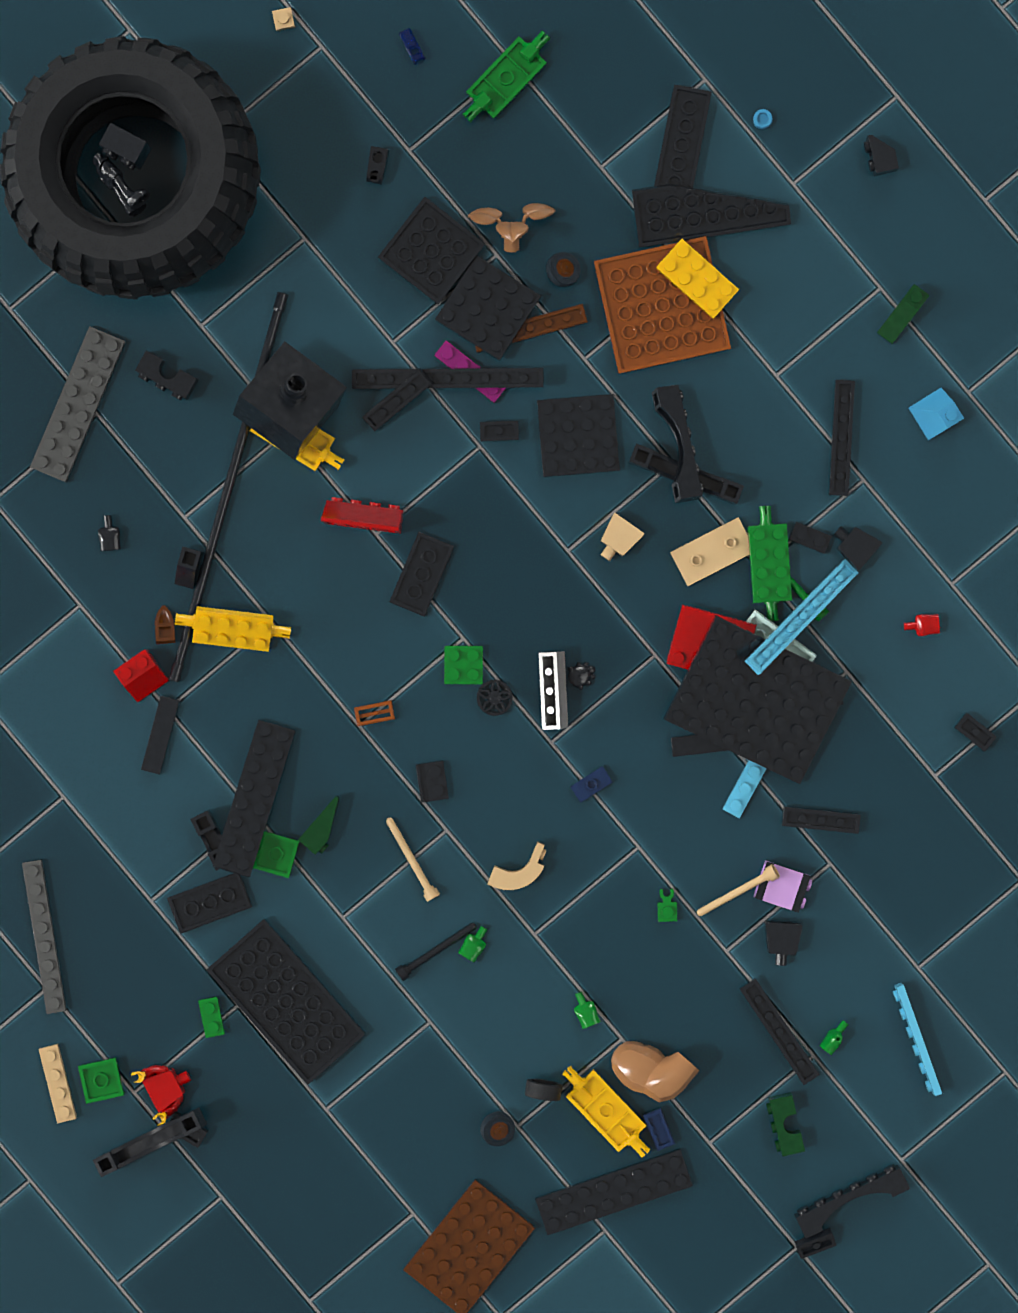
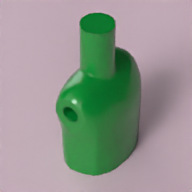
(473, 945)
(586, 1011)
(833, 1038)

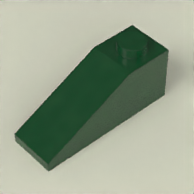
(903, 313)
(319, 831)

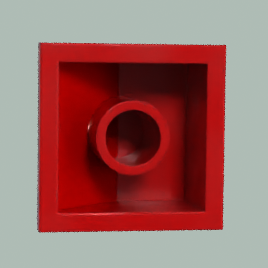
(141, 675)

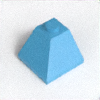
(935, 413)

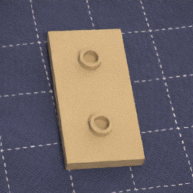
(712, 551)

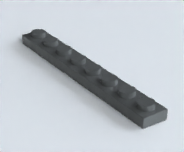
(44, 936)

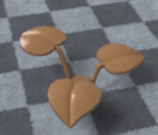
(511, 230)

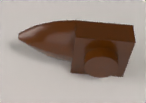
(164, 626)

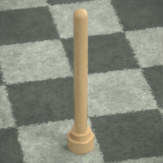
(769, 873)
(429, 891)

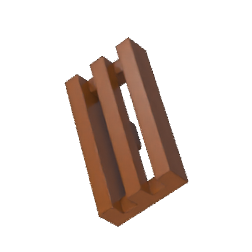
(358, 716)

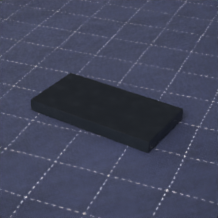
(421, 574)
(209, 902)

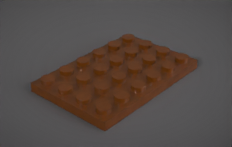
(469, 1248)

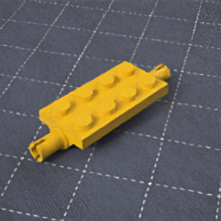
(316, 451)
(232, 628)
(606, 1111)

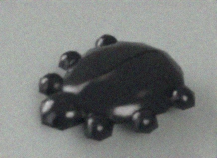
(581, 675)

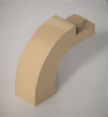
(520, 878)

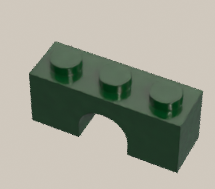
(788, 1141)

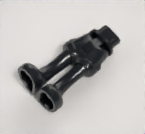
(113, 177)

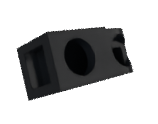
(377, 165)

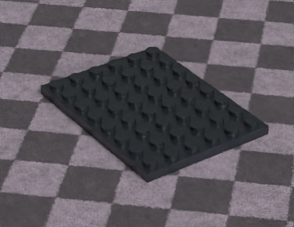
(761, 717)

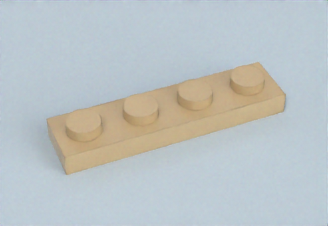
(57, 1083)

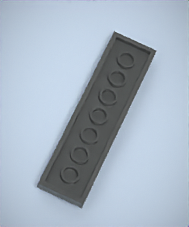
(77, 404)

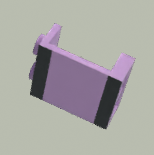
(785, 891)

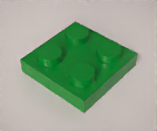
(463, 664)
(276, 854)
(101, 1080)

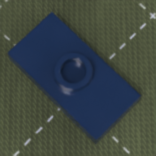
(591, 784)
(658, 1129)

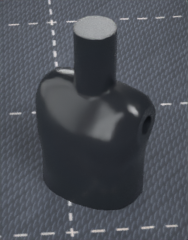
(109, 535)

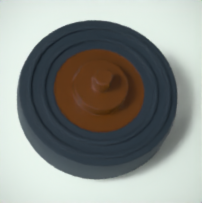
(563, 269)
(497, 1128)

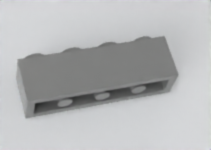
(553, 690)

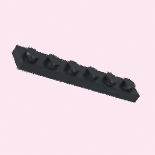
(841, 437)
(779, 1031)

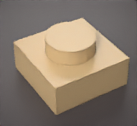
(283, 19)

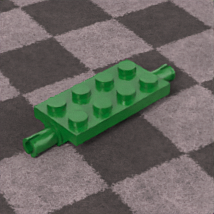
(506, 77)
(769, 563)

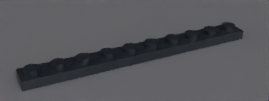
(451, 378)

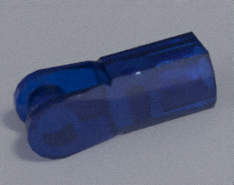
(410, 44)

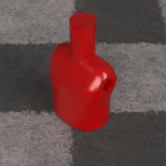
(924, 624)

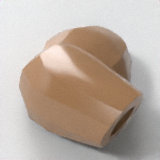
(650, 1072)

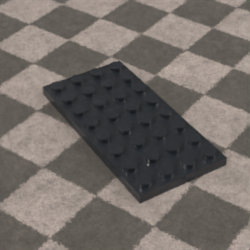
(286, 1001)

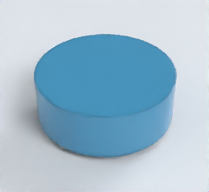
(762, 119)

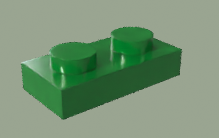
(211, 1017)

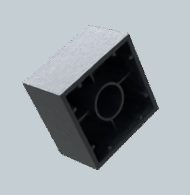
(289, 400)

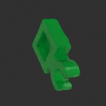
(667, 910)

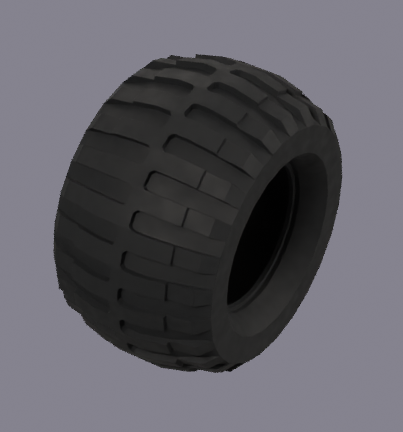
(79, 99)

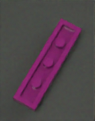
(457, 360)

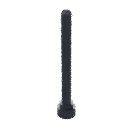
(405, 970)

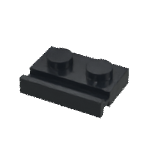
(432, 781)

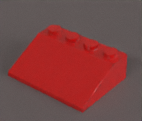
(363, 516)
(690, 632)

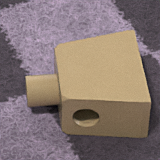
(619, 537)

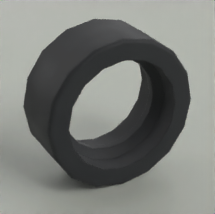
(543, 1089)

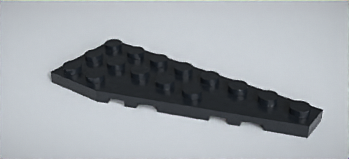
(687, 213)

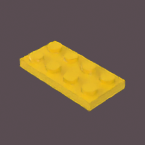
(697, 278)

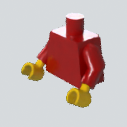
(163, 1088)

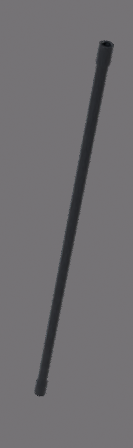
(178, 664)

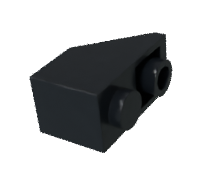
(882, 156)
(188, 567)

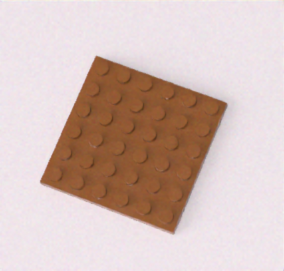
(652, 317)

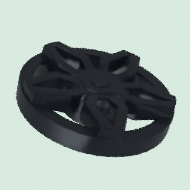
(494, 697)

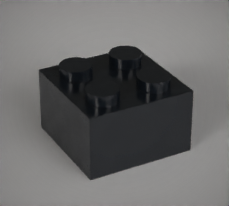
(124, 146)

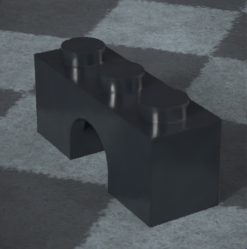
(150, 368)
(209, 833)

